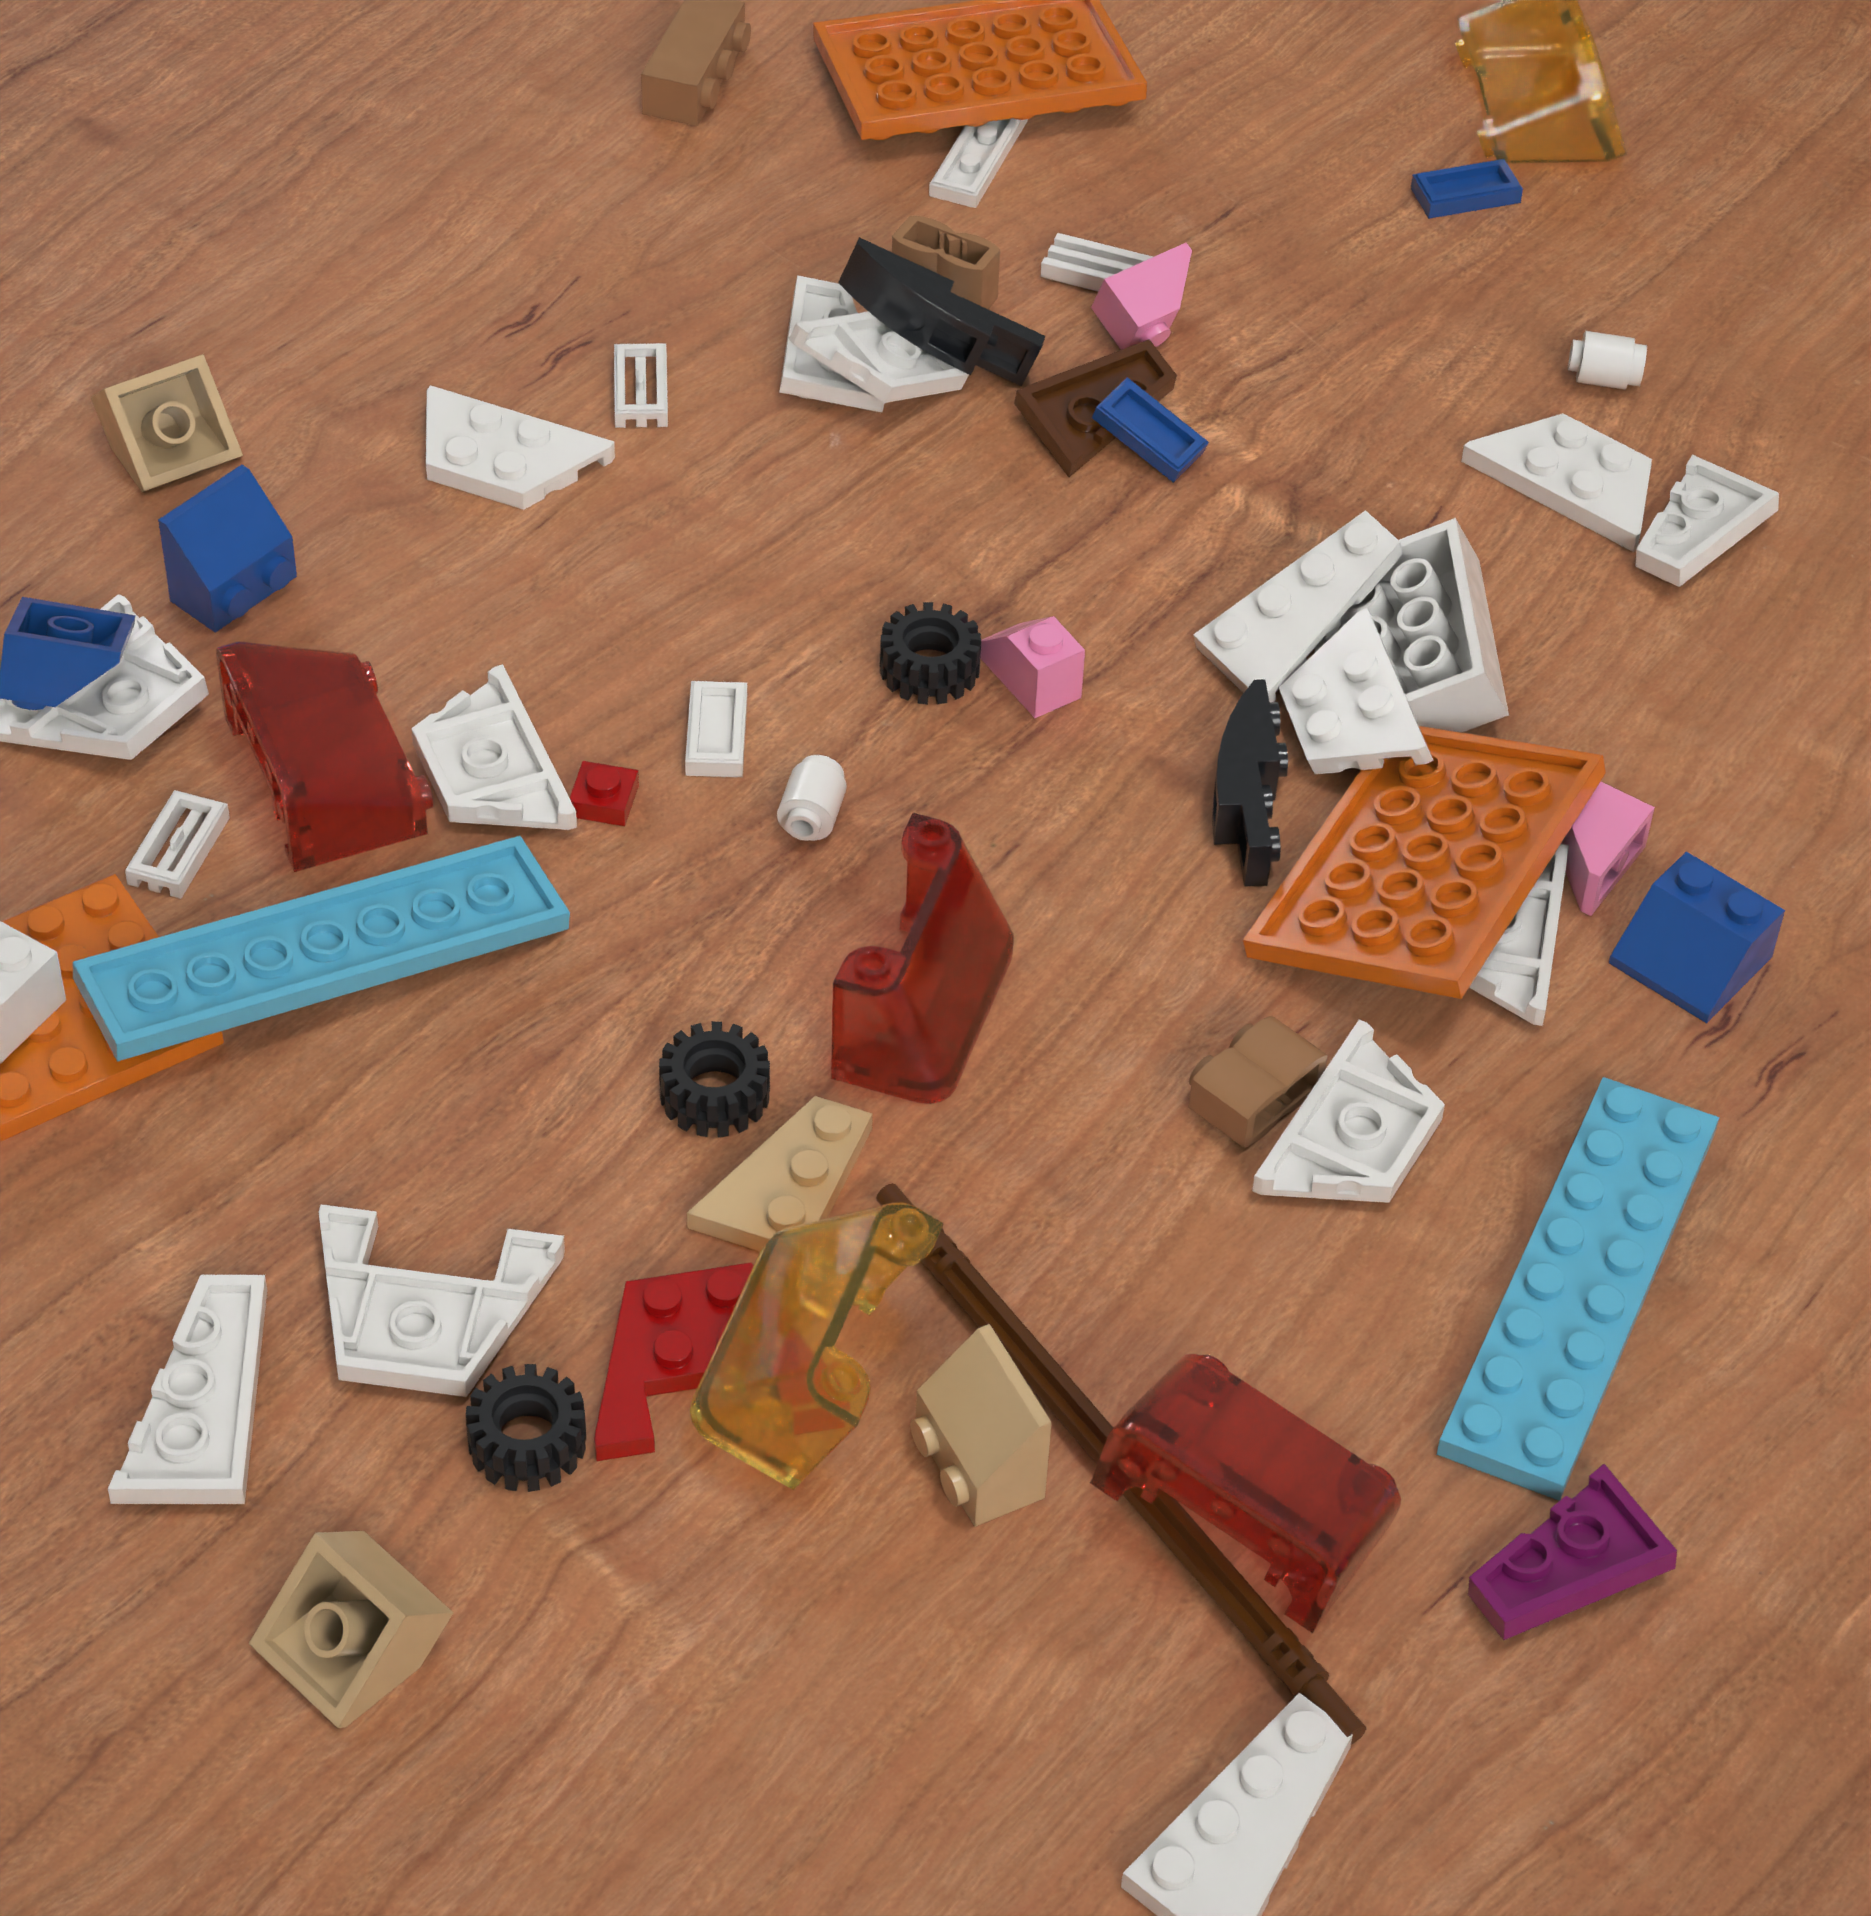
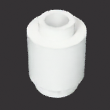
(1607, 360)
(812, 798)

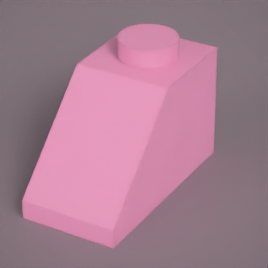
(1144, 298)
(1037, 664)
(1605, 844)

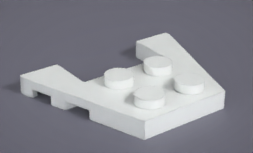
(120, 708)
(421, 1325)

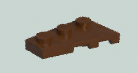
(1064, 404)

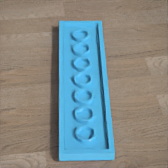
(318, 947)
(1578, 1289)

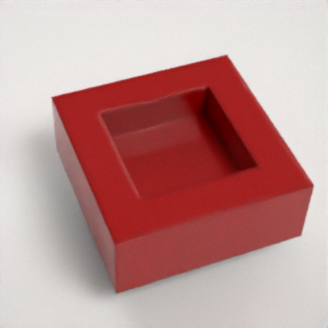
(604, 793)

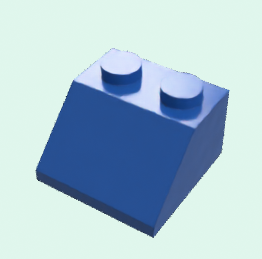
(225, 550)
(58, 650)
(1698, 937)

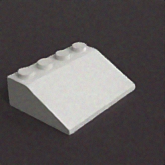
(1439, 630)

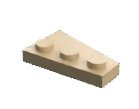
(787, 1178)

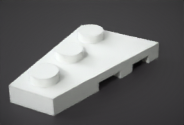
(803, 373)
(1702, 521)

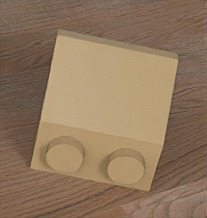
(167, 423)
(983, 1430)
(349, 1625)

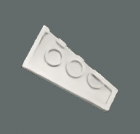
(1294, 610)
(202, 1403)
(1245, 1824)

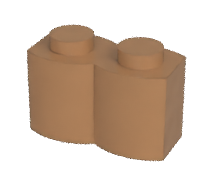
(957, 256)
(1255, 1080)

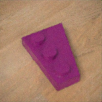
(1573, 1559)

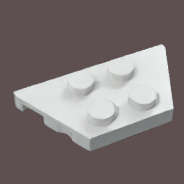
(875, 357)
(503, 451)
(1571, 473)
(1352, 703)
(491, 761)
(1522, 960)
(1354, 1128)

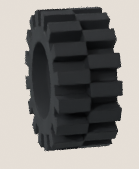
(930, 631)
(714, 1105)
(528, 1458)

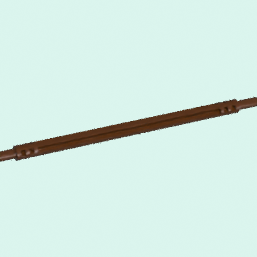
(1168, 1519)

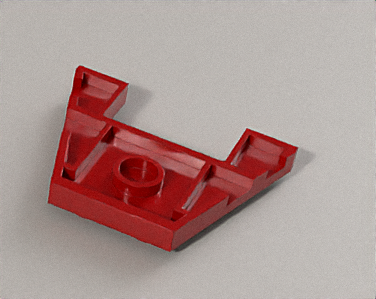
(661, 1347)

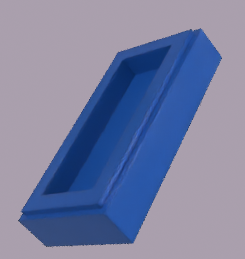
(1466, 188)
(1150, 429)

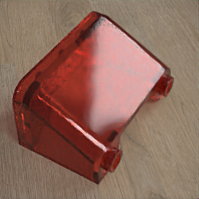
(322, 749)
(916, 1013)
(1254, 1477)

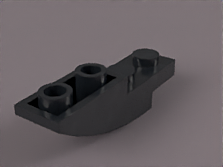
(934, 319)
(1248, 782)

